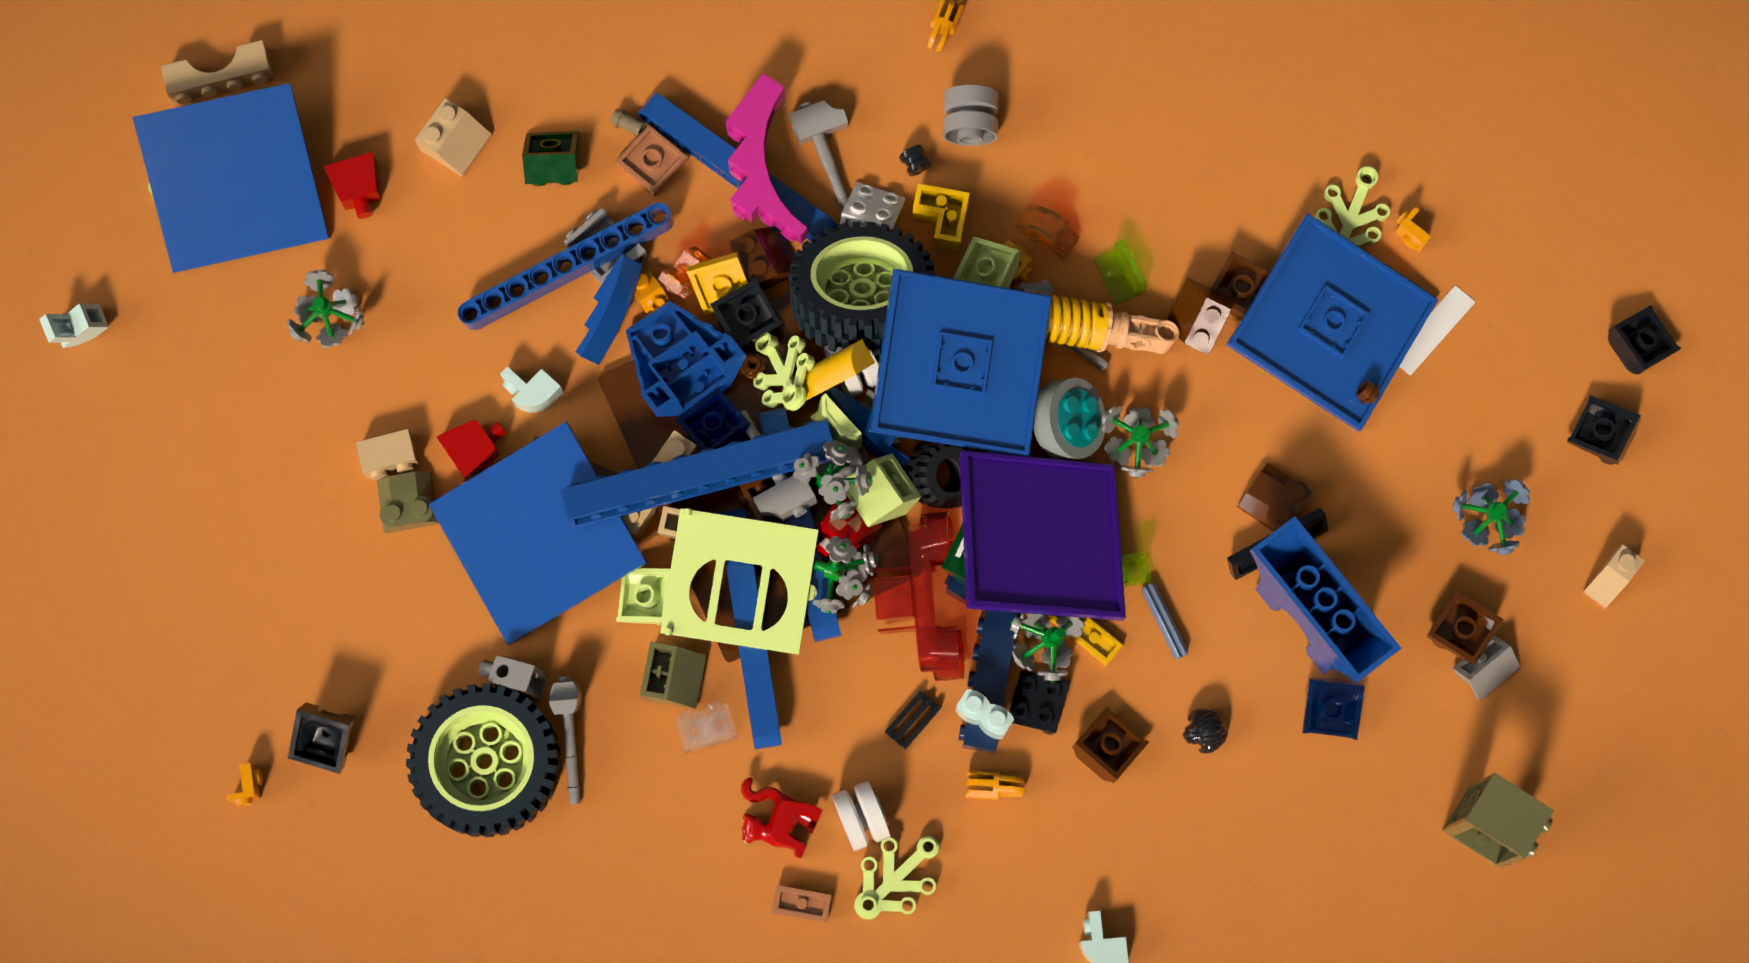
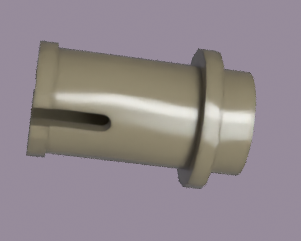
(627, 122)

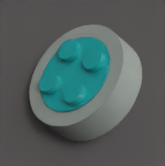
(1069, 419)

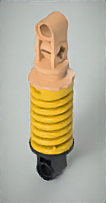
(1097, 326)

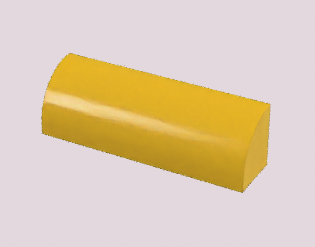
(836, 369)

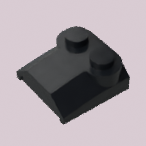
(746, 314)
(1641, 341)
(1605, 430)

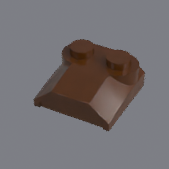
(1240, 281)
(1274, 498)
(1464, 628)
(1109, 746)

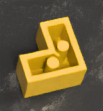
(945, 208)

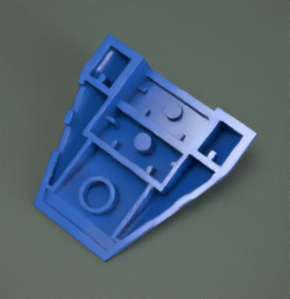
(680, 359)

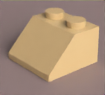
(453, 137)

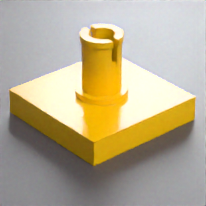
(716, 279)

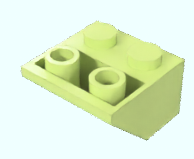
(890, 493)

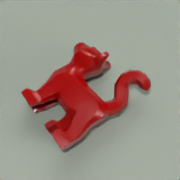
(784, 817)

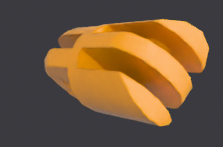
(942, 24)
(993, 785)

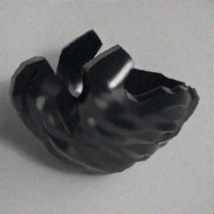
(1206, 729)

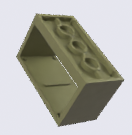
(1499, 821)

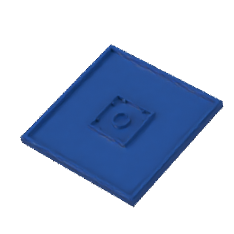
(231, 177)
(1331, 321)
(960, 363)
(519, 541)

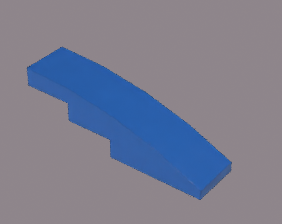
(613, 302)
(861, 417)

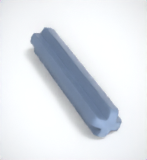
(1164, 621)

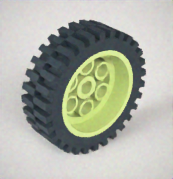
(845, 282)
(471, 715)

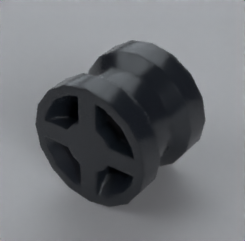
(915, 160)

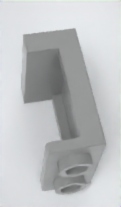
(594, 223)

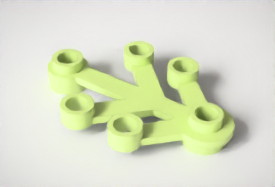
(1350, 218)
(794, 393)
(893, 880)

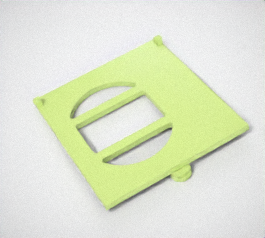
(723, 538)

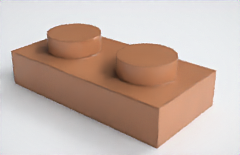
(801, 904)

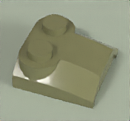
(406, 501)

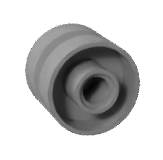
(970, 115)

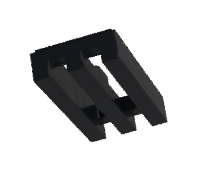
(927, 702)

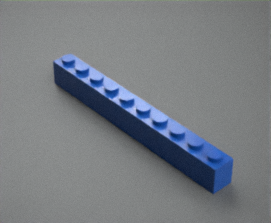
(693, 474)

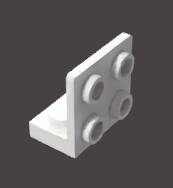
(872, 205)

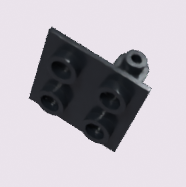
(1039, 702)

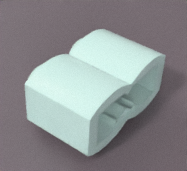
(990, 717)

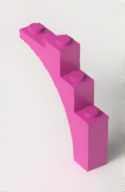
(756, 194)

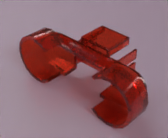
(908, 596)

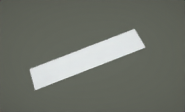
(1436, 327)

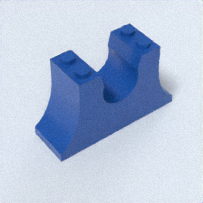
(1318, 597)

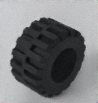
(923, 474)

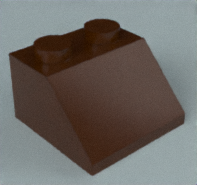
(764, 255)
(1200, 315)

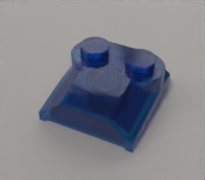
(713, 422)
(1333, 707)

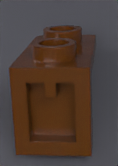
(758, 487)

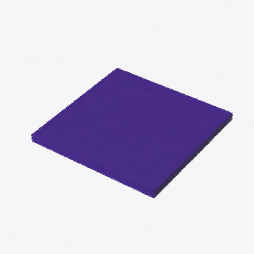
(1041, 536)

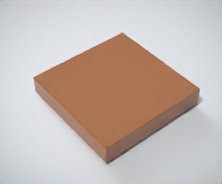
(651, 160)

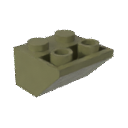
(672, 675)

